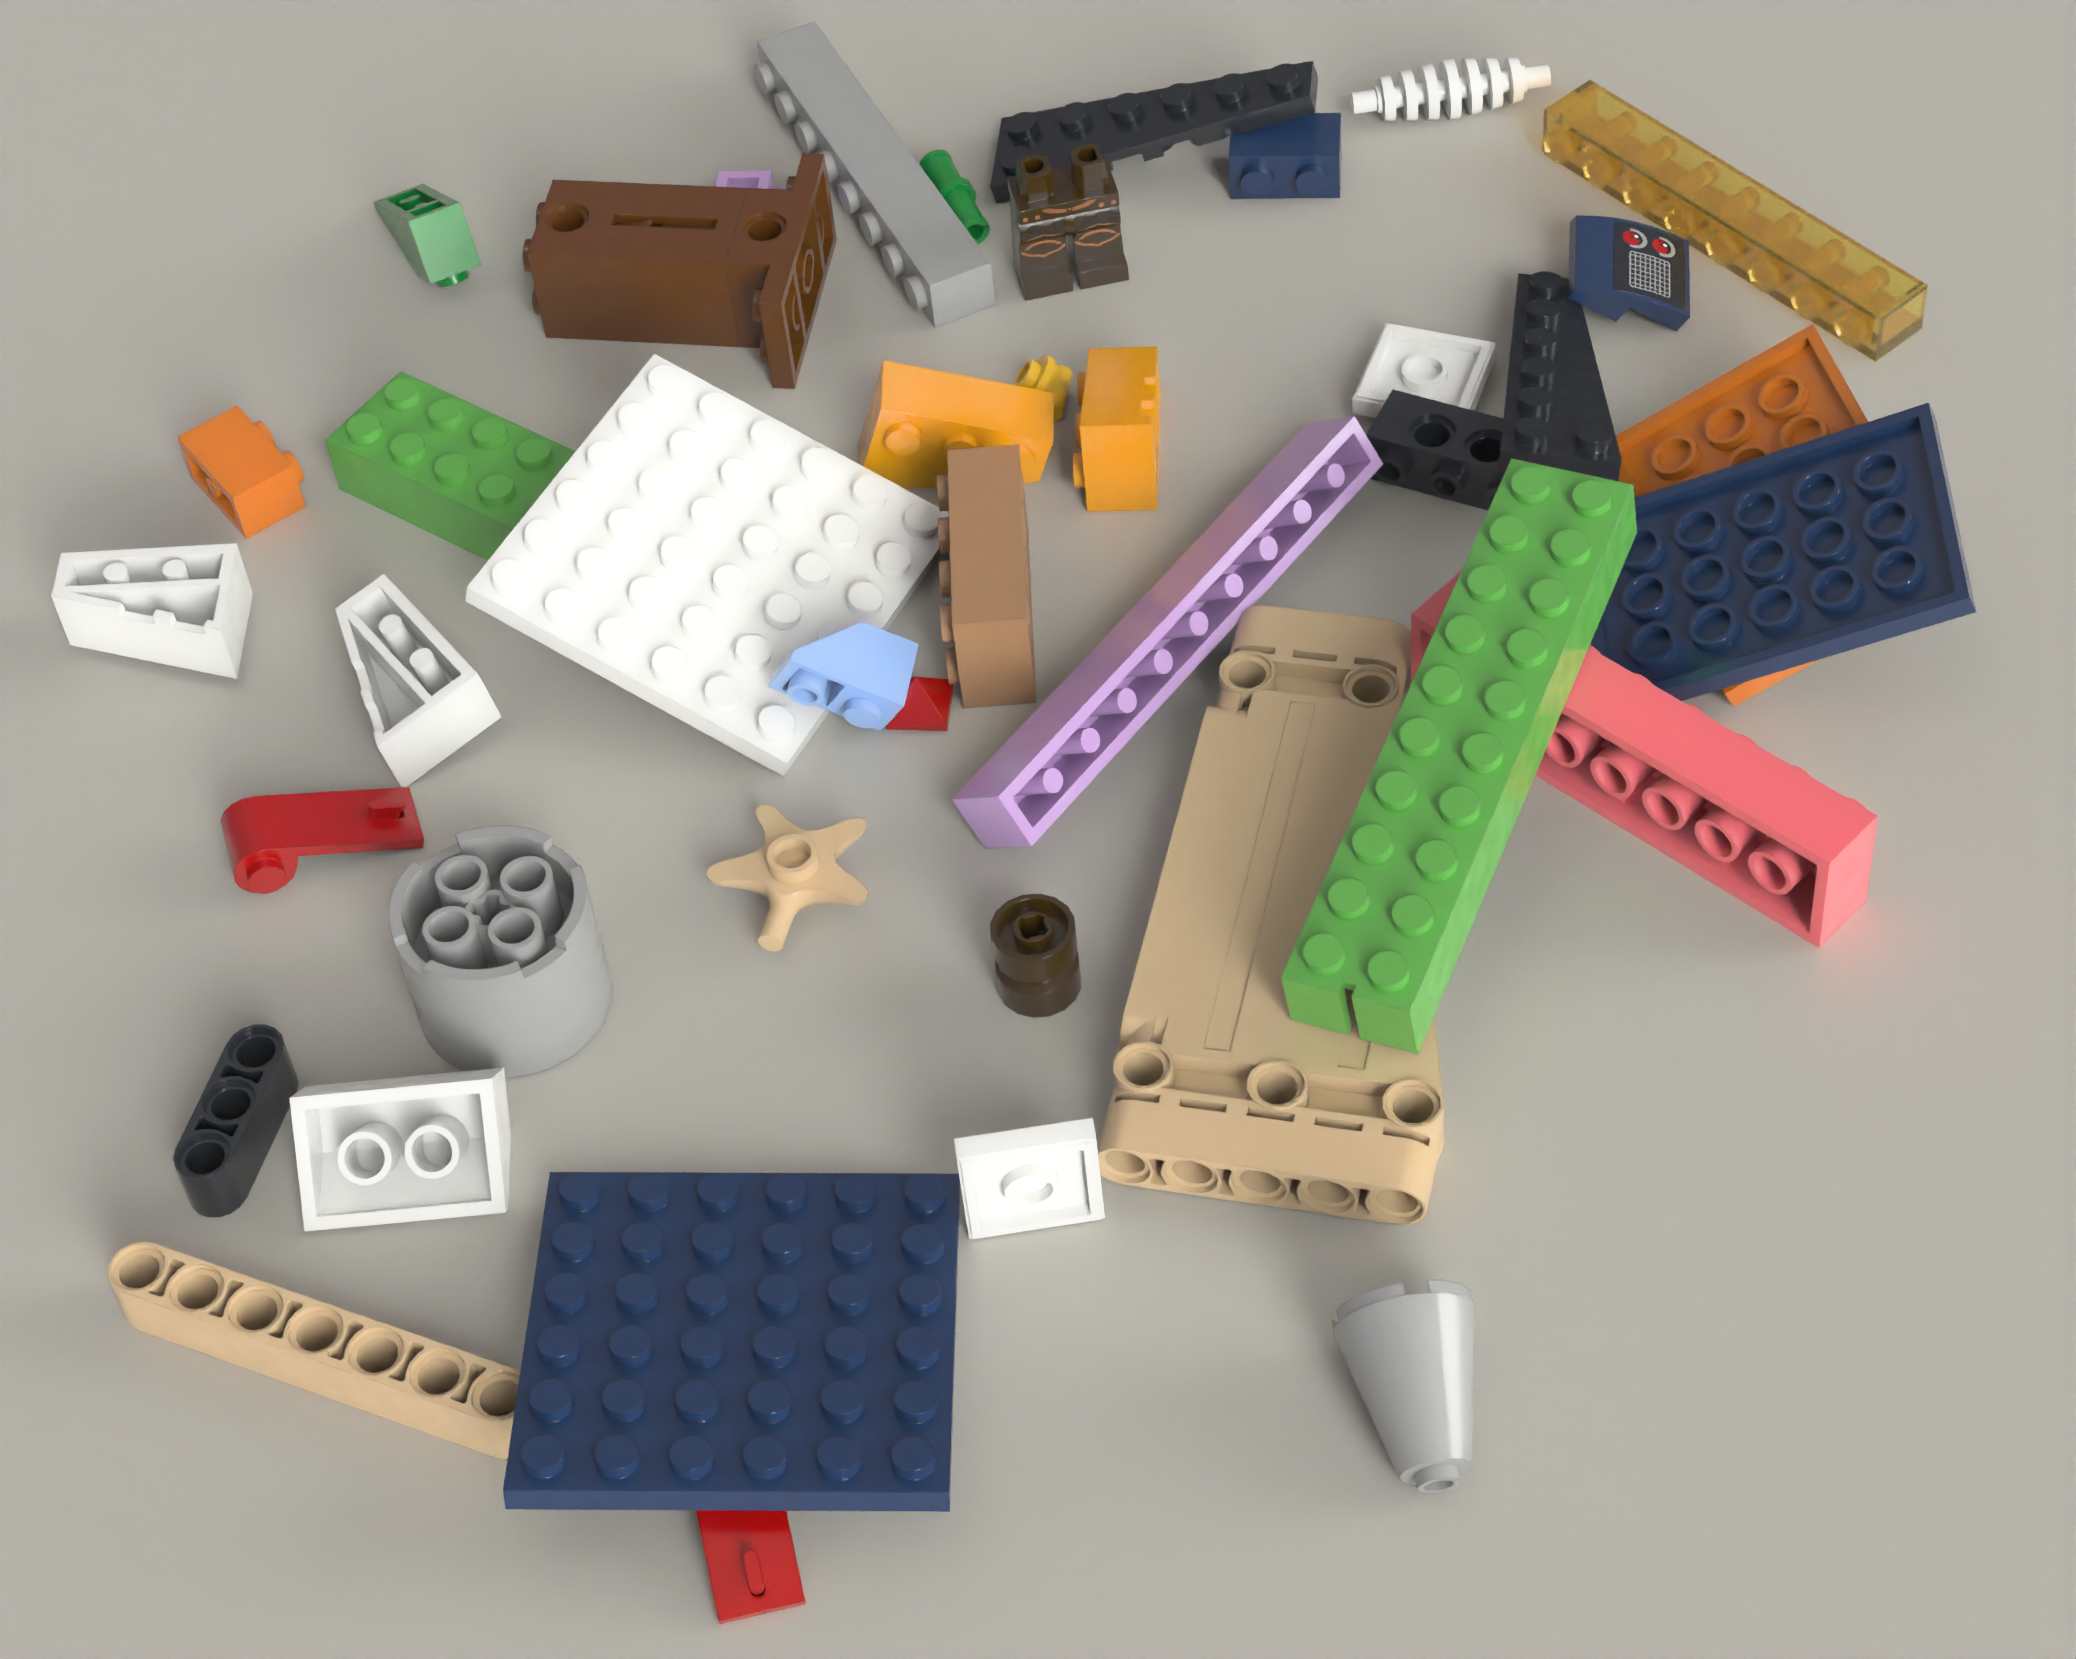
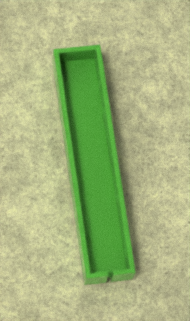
(1461, 756)

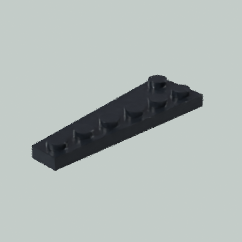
(1156, 119)
(1554, 385)

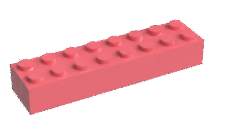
(1701, 793)

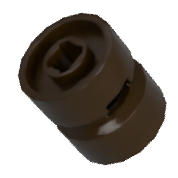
(1035, 955)

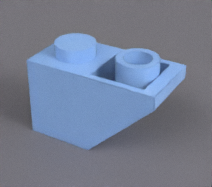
(851, 673)

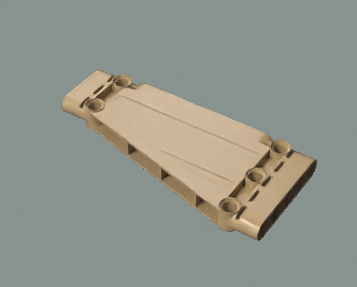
(1210, 1068)

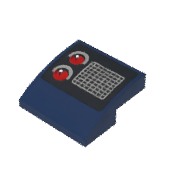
(1628, 266)

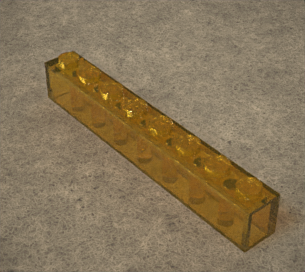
(1735, 220)

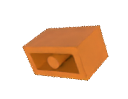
(243, 471)

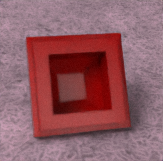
(925, 706)

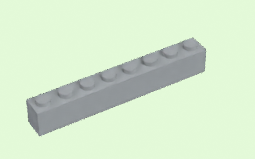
(875, 175)

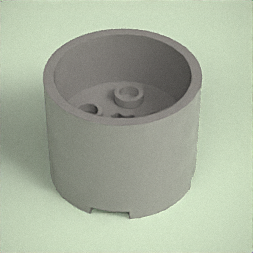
(501, 951)

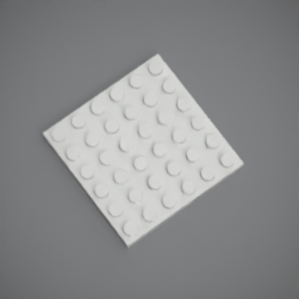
(702, 553)

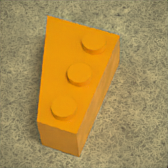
(928, 411)
(1119, 429)

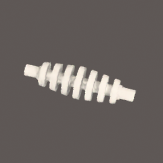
(1450, 89)

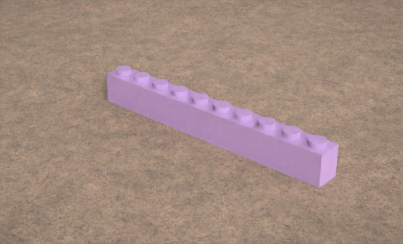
(1166, 635)

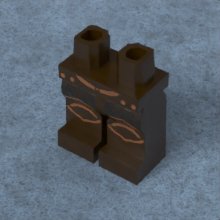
(1063, 202)

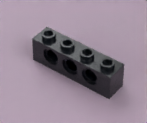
(1438, 449)

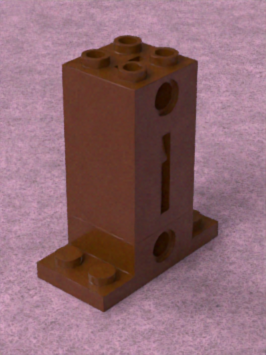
(686, 264)

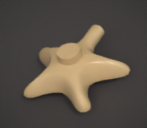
(793, 870)

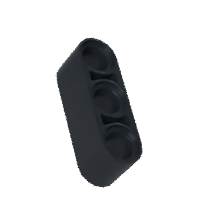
(236, 1121)

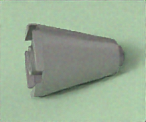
(1415, 1376)

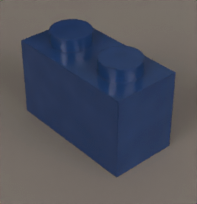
(1288, 159)

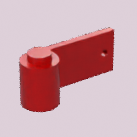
(273, 830)
(745, 1556)

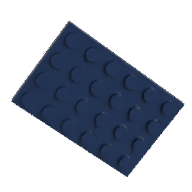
(1790, 559)

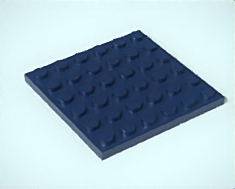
(740, 1344)

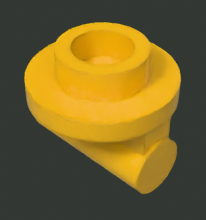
(1047, 377)

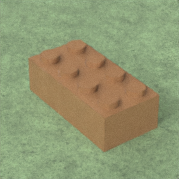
(986, 577)

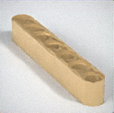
(284, 1336)

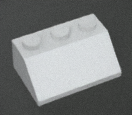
(402, 1149)

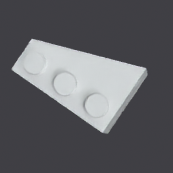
(158, 604)
(411, 681)

